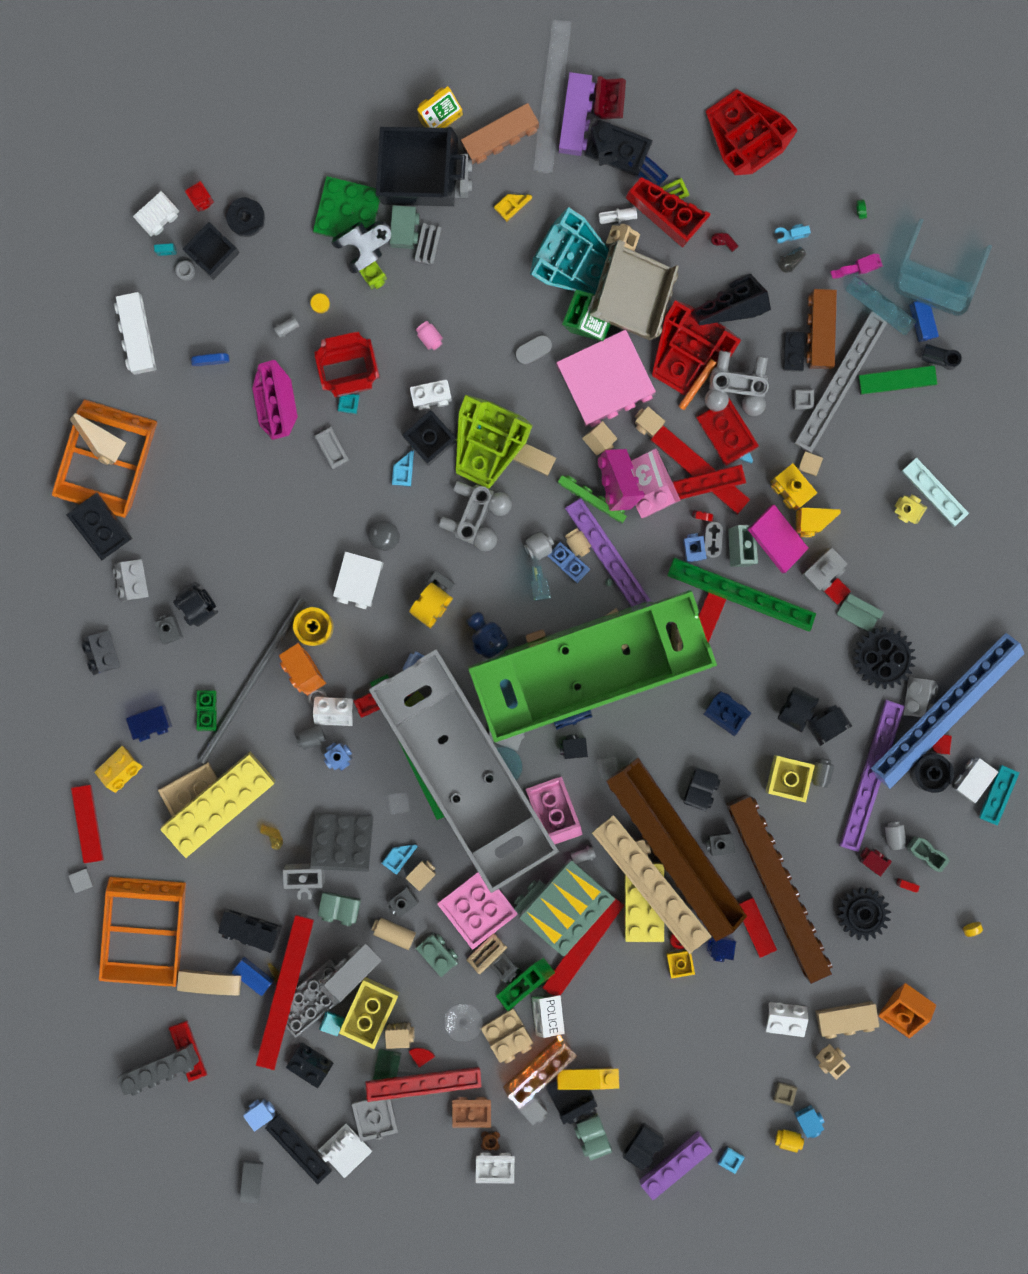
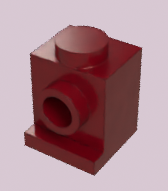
(874, 861)

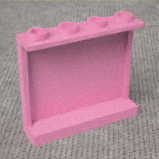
(606, 378)

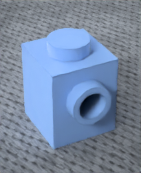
(259, 1113)

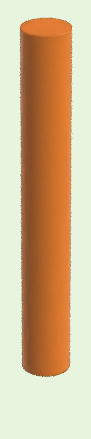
(698, 383)

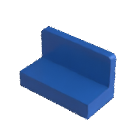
(925, 321)
(253, 976)

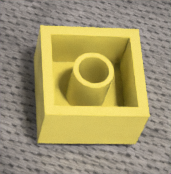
(790, 778)

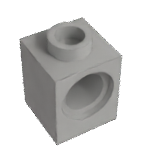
(534, 1111)

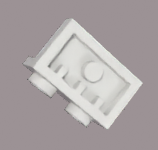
(333, 711)

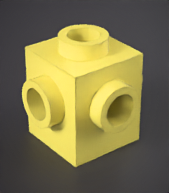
(916, 512)

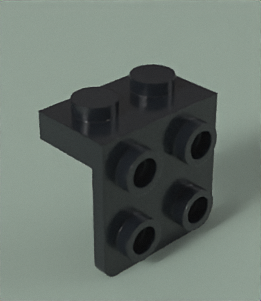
(571, 1102)

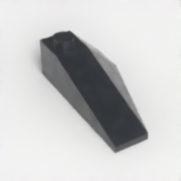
(742, 300)

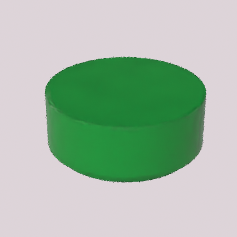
(861, 209)

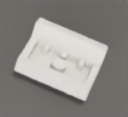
(431, 394)
(787, 1019)
(495, 1168)

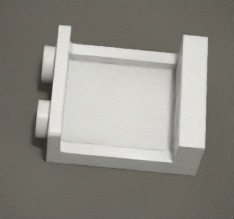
(357, 580)

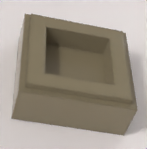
(785, 1093)

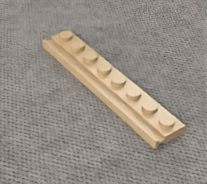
(651, 884)

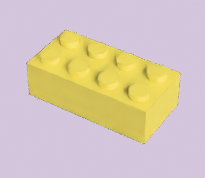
(640, 919)

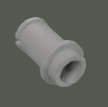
(286, 327)
(583, 855)

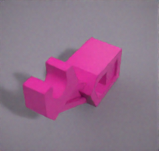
(862, 266)

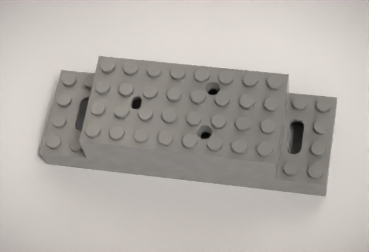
(486, 811)

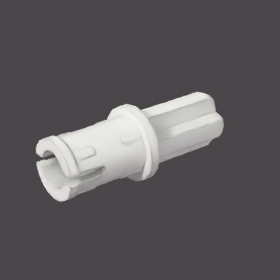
(617, 215)

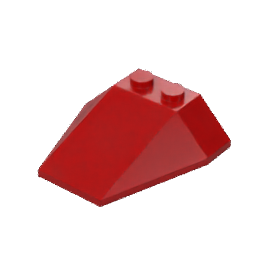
(748, 132)
(689, 347)

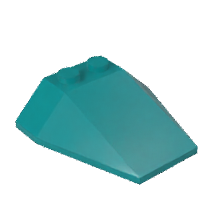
(570, 255)

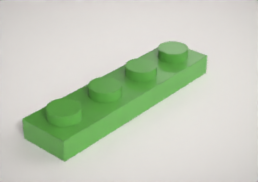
(586, 494)

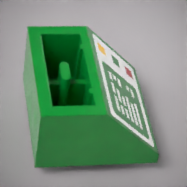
(580, 322)

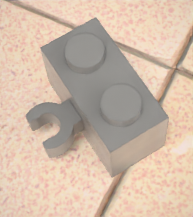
(825, 569)
(302, 877)

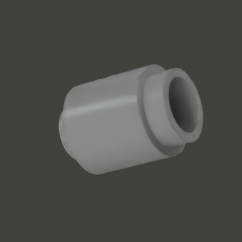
(895, 835)

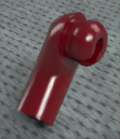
(721, 239)

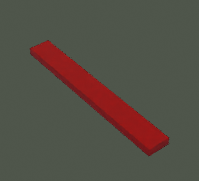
(285, 992)

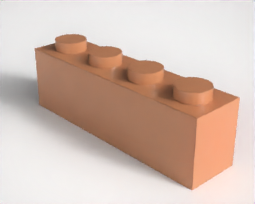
(500, 133)

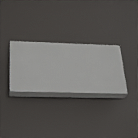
(310, 1001)

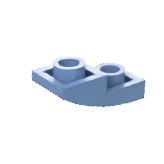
(568, 562)

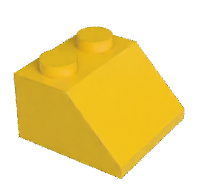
(813, 520)

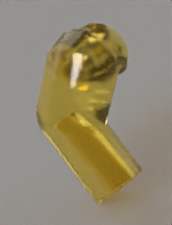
(274, 835)

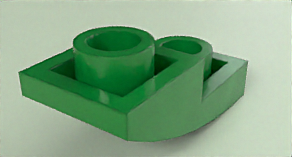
(206, 710)

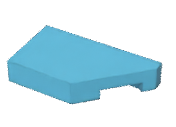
(403, 470)
(398, 857)

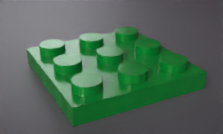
(345, 205)

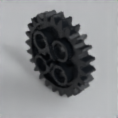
(872, 645)

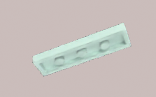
(935, 492)

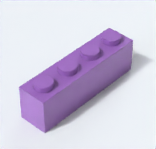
(575, 114)
(675, 1165)

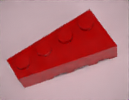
(667, 211)

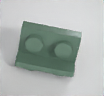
(438, 954)

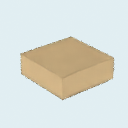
(810, 463)

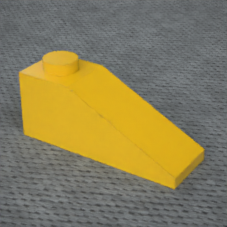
(588, 1079)

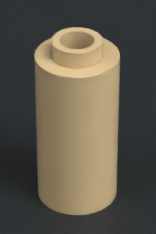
(393, 933)

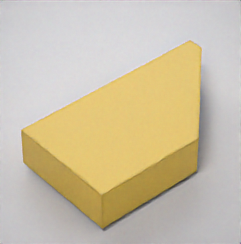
(511, 205)

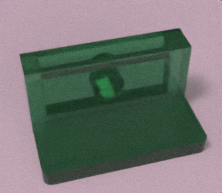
(387, 1064)

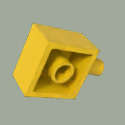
(793, 487)

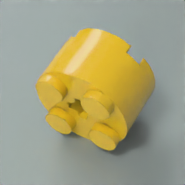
(430, 605)
(307, 617)

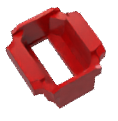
(343, 349)

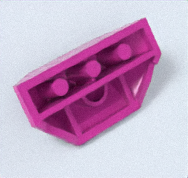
(274, 400)

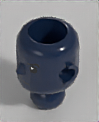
(488, 637)

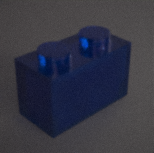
(148, 723)

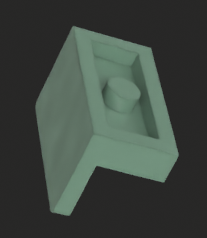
(859, 612)

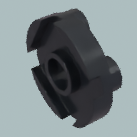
(236, 211)

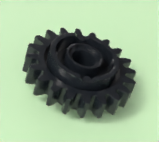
(858, 902)

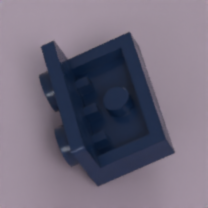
(727, 713)

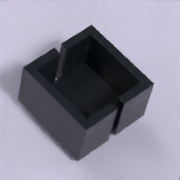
(211, 250)

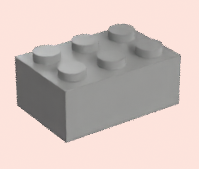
(349, 973)

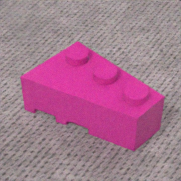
(618, 480)

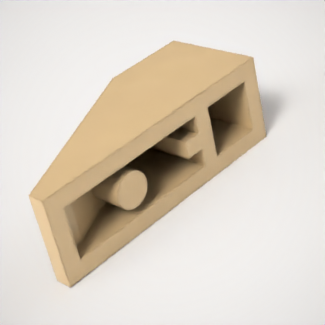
(101, 443)

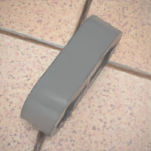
(718, 539)

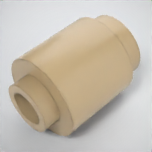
(578, 543)

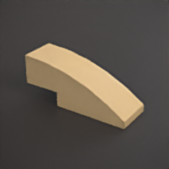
(535, 459)
(208, 982)

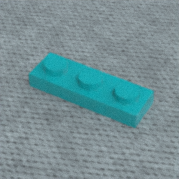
(999, 795)

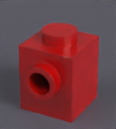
(199, 196)

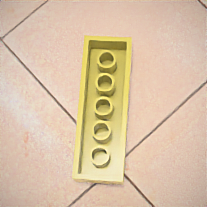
(217, 804)

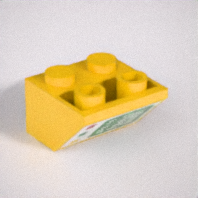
(439, 110)

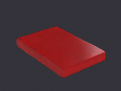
(727, 433)

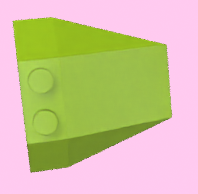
(488, 450)

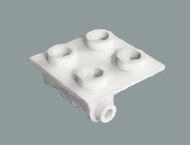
(344, 1150)

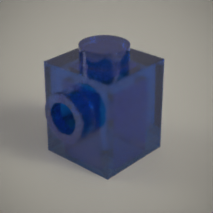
(721, 949)

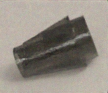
(791, 259)

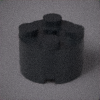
(196, 605)
(798, 709)
(829, 725)
(937, 782)

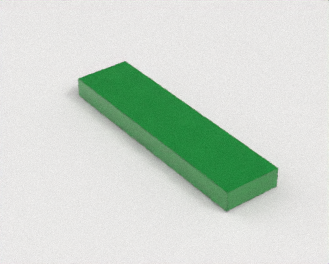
(897, 380)

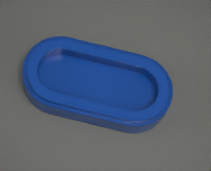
(210, 359)

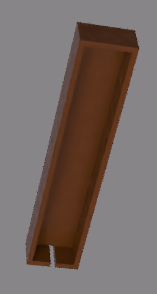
(677, 849)

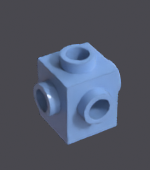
(344, 752)

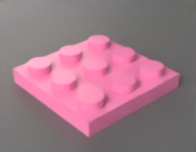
(476, 910)

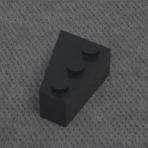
(249, 930)

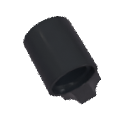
(939, 356)

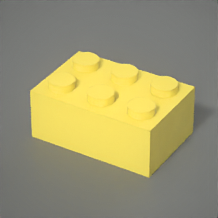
(369, 1012)

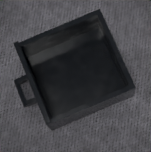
(418, 166)

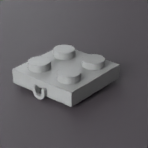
(374, 1119)

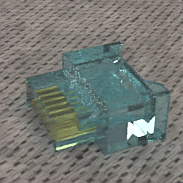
(539, 586)

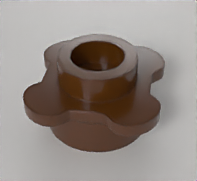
(494, 1145)

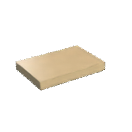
(186, 788)

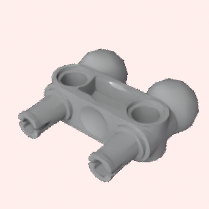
(740, 383)
(475, 513)

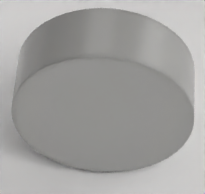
(185, 270)

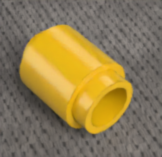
(789, 1140)

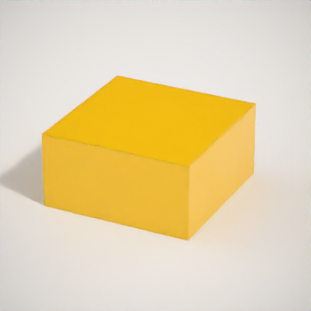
(680, 964)

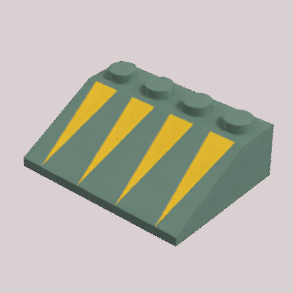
(566, 907)

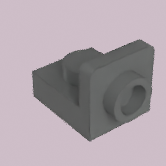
(442, 582)
(505, 968)

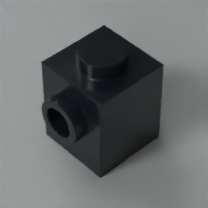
(573, 747)

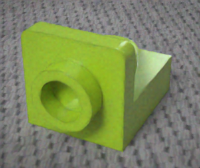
(373, 275)

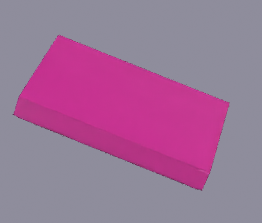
(778, 539)

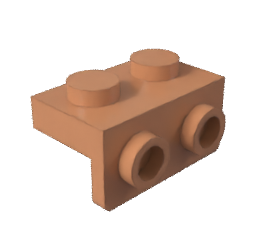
(471, 1113)

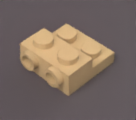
(507, 1036)

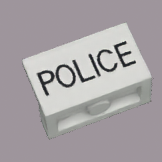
(548, 1016)

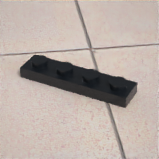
(298, 1149)

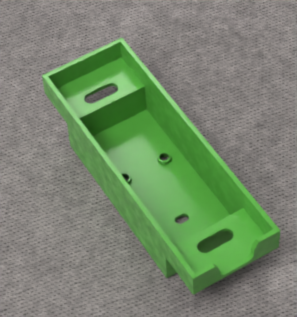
(546, 676)

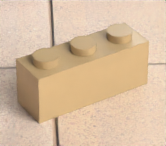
(847, 1019)

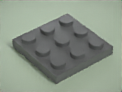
(342, 842)

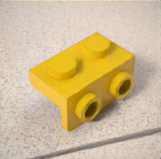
(118, 769)

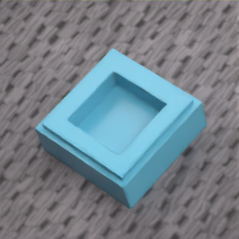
(731, 1160)

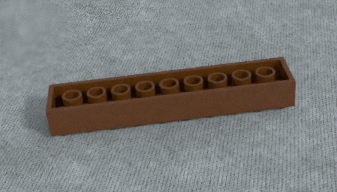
(778, 888)

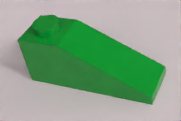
(525, 984)

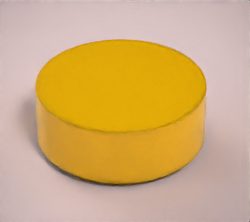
(320, 303)
(972, 929)

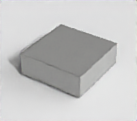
(803, 399)
(81, 880)

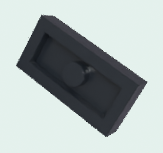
(794, 351)

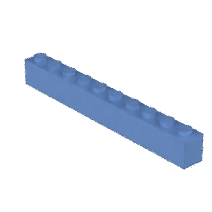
(948, 710)

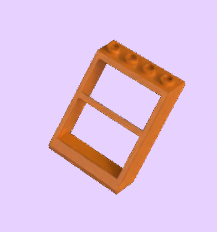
(117, 419)
(134, 972)

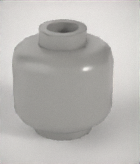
(539, 546)

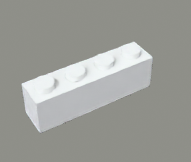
(135, 332)

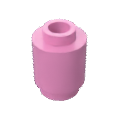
(429, 336)

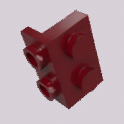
(609, 98)

